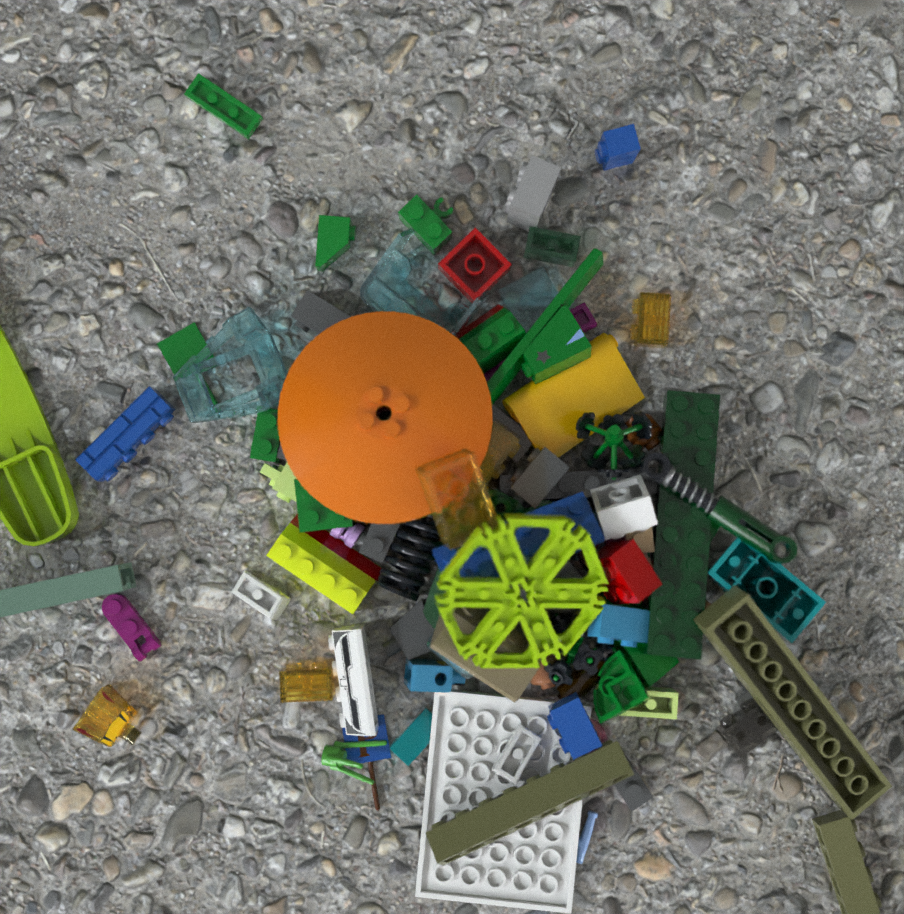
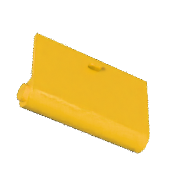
(553, 406)

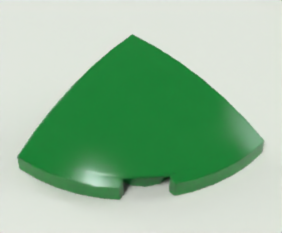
(617, 689)

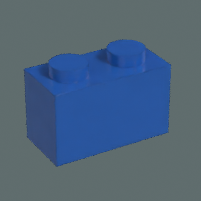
(617, 147)
(574, 726)

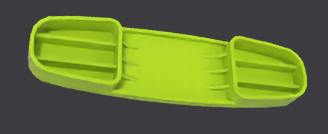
(34, 484)

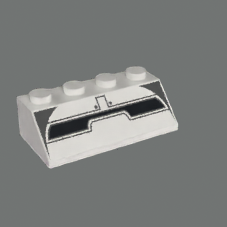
(355, 680)

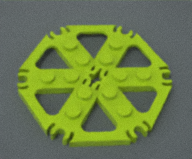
(540, 583)

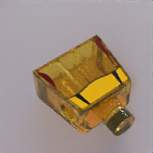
(108, 719)

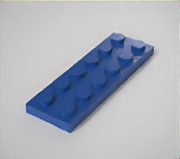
(528, 538)

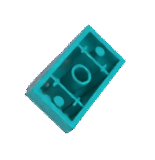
(774, 589)

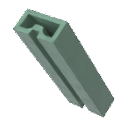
(66, 589)

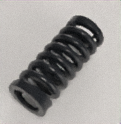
(409, 585)

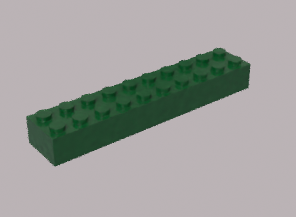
(682, 528)

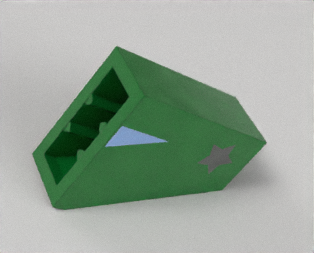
(556, 347)

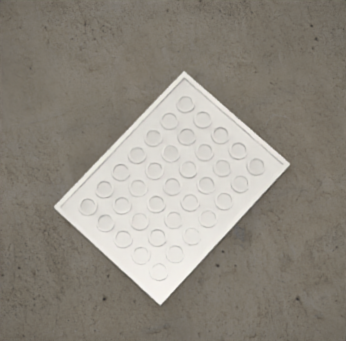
(527, 867)

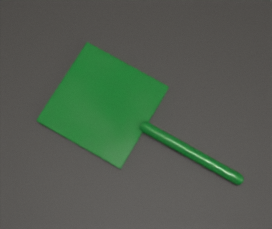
(181, 347)

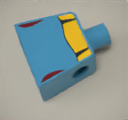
(421, 674)

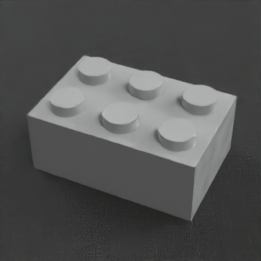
(532, 193)

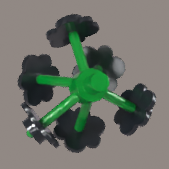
(613, 432)

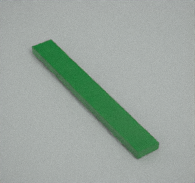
(566, 296)

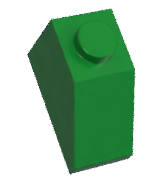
(333, 239)

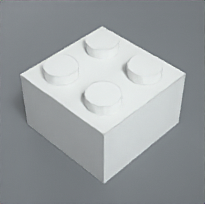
(624, 507)

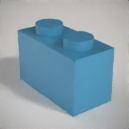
(620, 624)

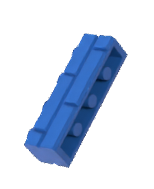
(125, 435)

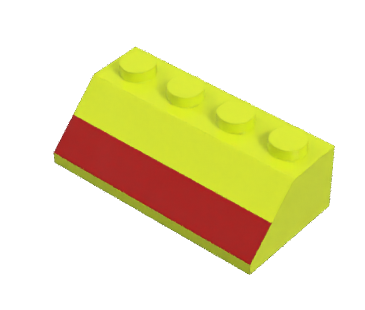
(325, 564)

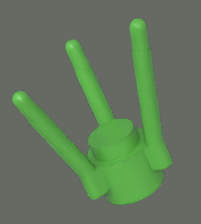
(336, 757)

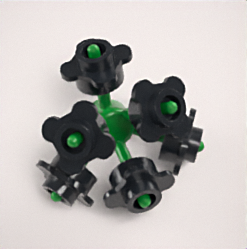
(579, 654)

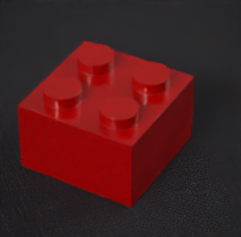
(474, 265)
(627, 572)

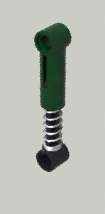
(722, 511)

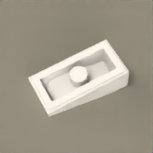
(261, 595)
(516, 754)

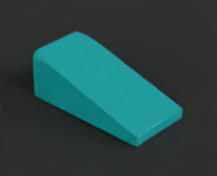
(413, 738)

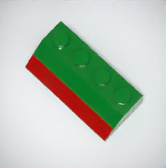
(492, 337)

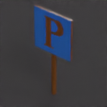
(370, 754)

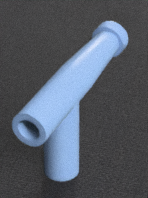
(586, 836)

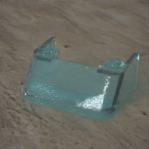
(388, 291)

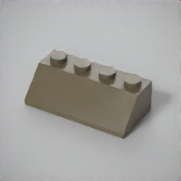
(506, 681)

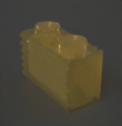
(652, 320)
(306, 683)

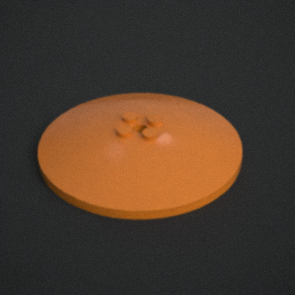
(332, 401)

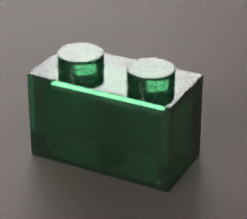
(551, 246)

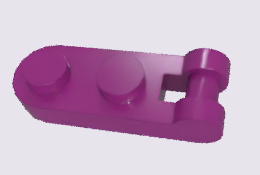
(129, 625)

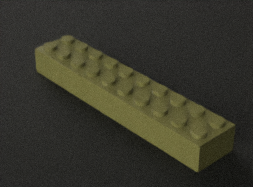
(792, 701)

